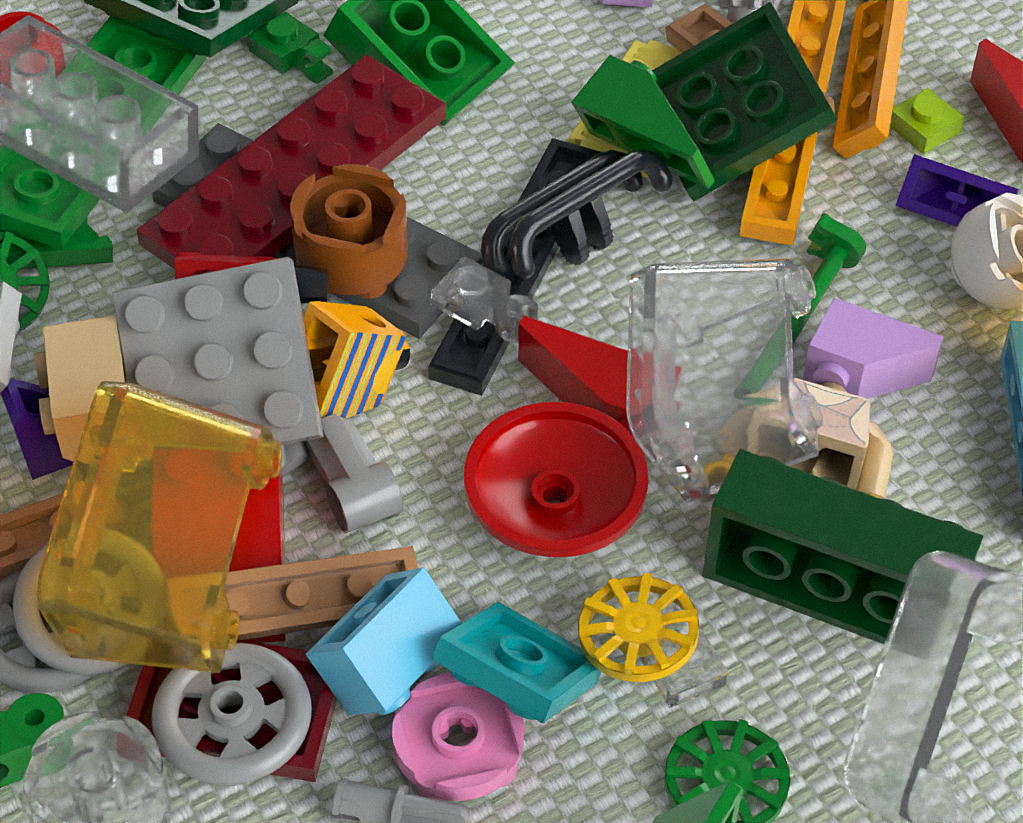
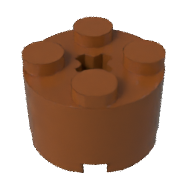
(351, 228)

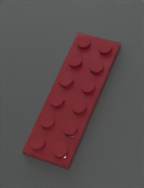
(245, 203)

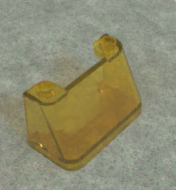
(152, 530)

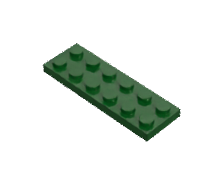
(50, 207)

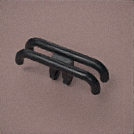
(571, 209)

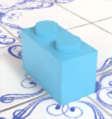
(384, 643)

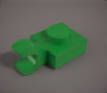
(290, 44)

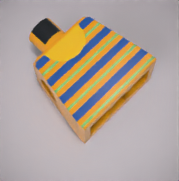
(352, 356)

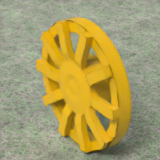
(638, 628)

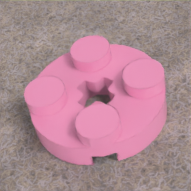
(449, 770)

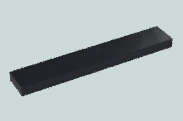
(471, 356)

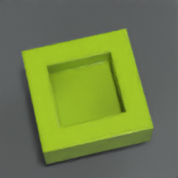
(926, 120)

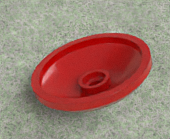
(555, 455)

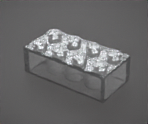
(91, 116)

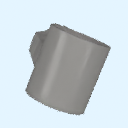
(355, 483)

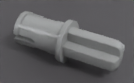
(372, 804)

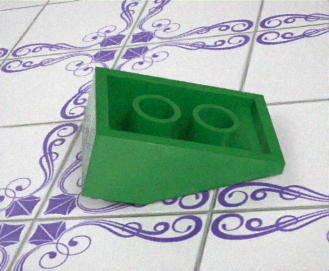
(424, 42)

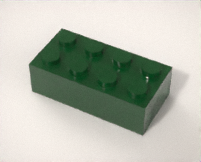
(820, 544)

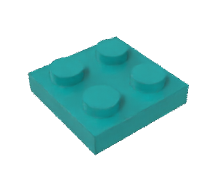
(517, 662)

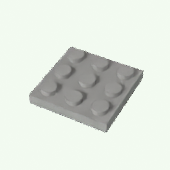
(225, 344)

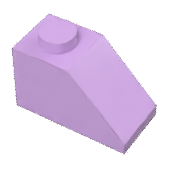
(870, 352)

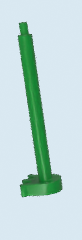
(838, 248)

